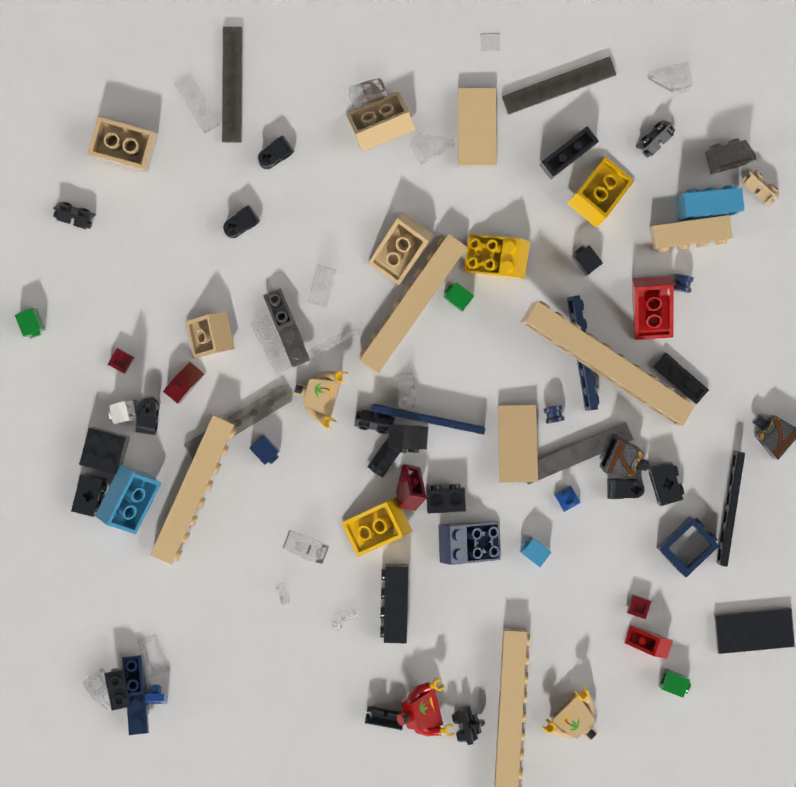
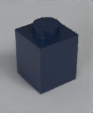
(265, 450)

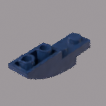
(137, 688)

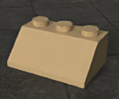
(380, 121)

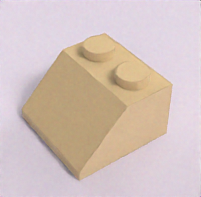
(210, 334)

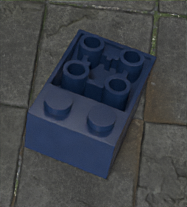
(469, 542)

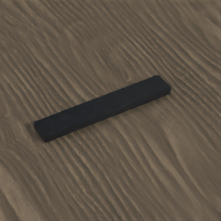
(730, 508)

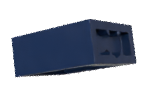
(676, 534)

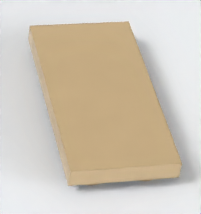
(477, 127)
(517, 443)

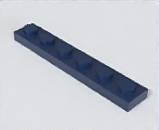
(587, 379)

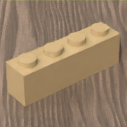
(690, 233)

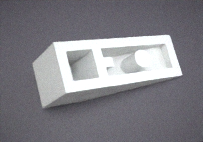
(123, 411)

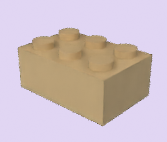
(122, 144)

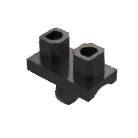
(470, 723)

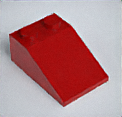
(653, 307)

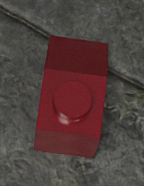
(183, 383)
(410, 488)

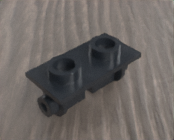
(649, 143)
(65, 212)
(365, 421)
(383, 459)
(117, 689)
(382, 717)

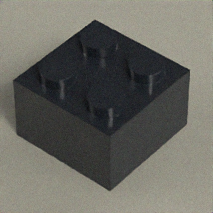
(104, 450)

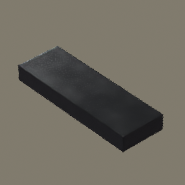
(680, 378)

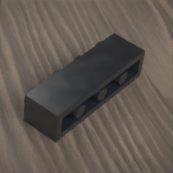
(396, 603)

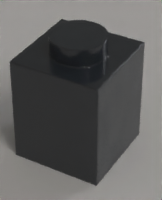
(587, 259)

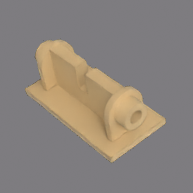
(766, 191)

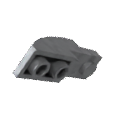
(286, 327)

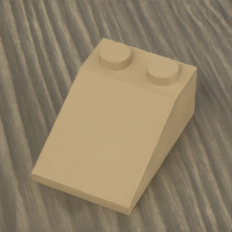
(401, 248)

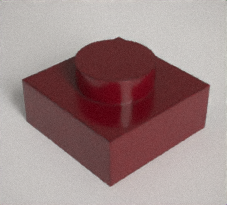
(121, 360)
(639, 606)

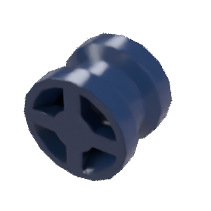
(683, 283)
(554, 414)

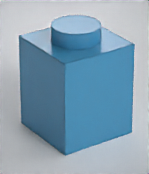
(535, 551)

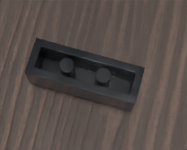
(569, 153)

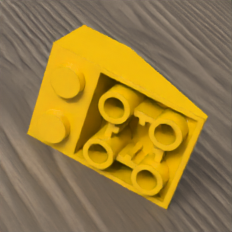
(497, 256)

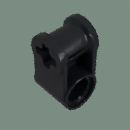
(277, 151)
(244, 220)
(148, 419)
(620, 488)

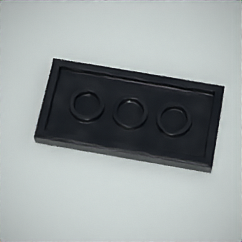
(754, 630)

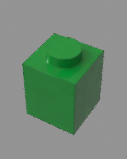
(458, 296)
(30, 323)
(675, 683)

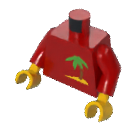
(422, 710)

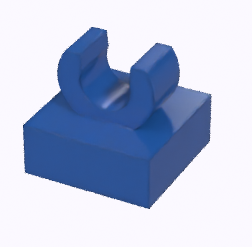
(567, 498)
(156, 696)

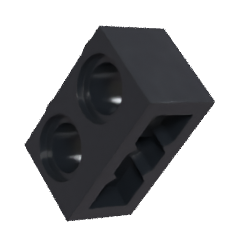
(445, 505)

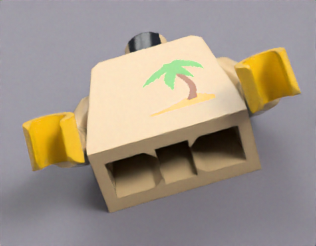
(321, 395)
(574, 717)

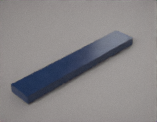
(428, 419)

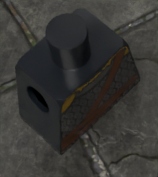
(774, 434)
(623, 458)

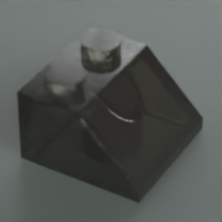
(729, 156)

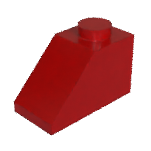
(648, 642)

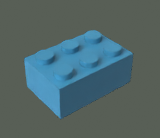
(710, 202)
(128, 499)

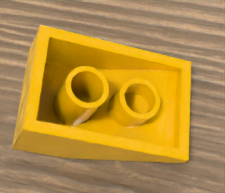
(600, 192)
(376, 527)

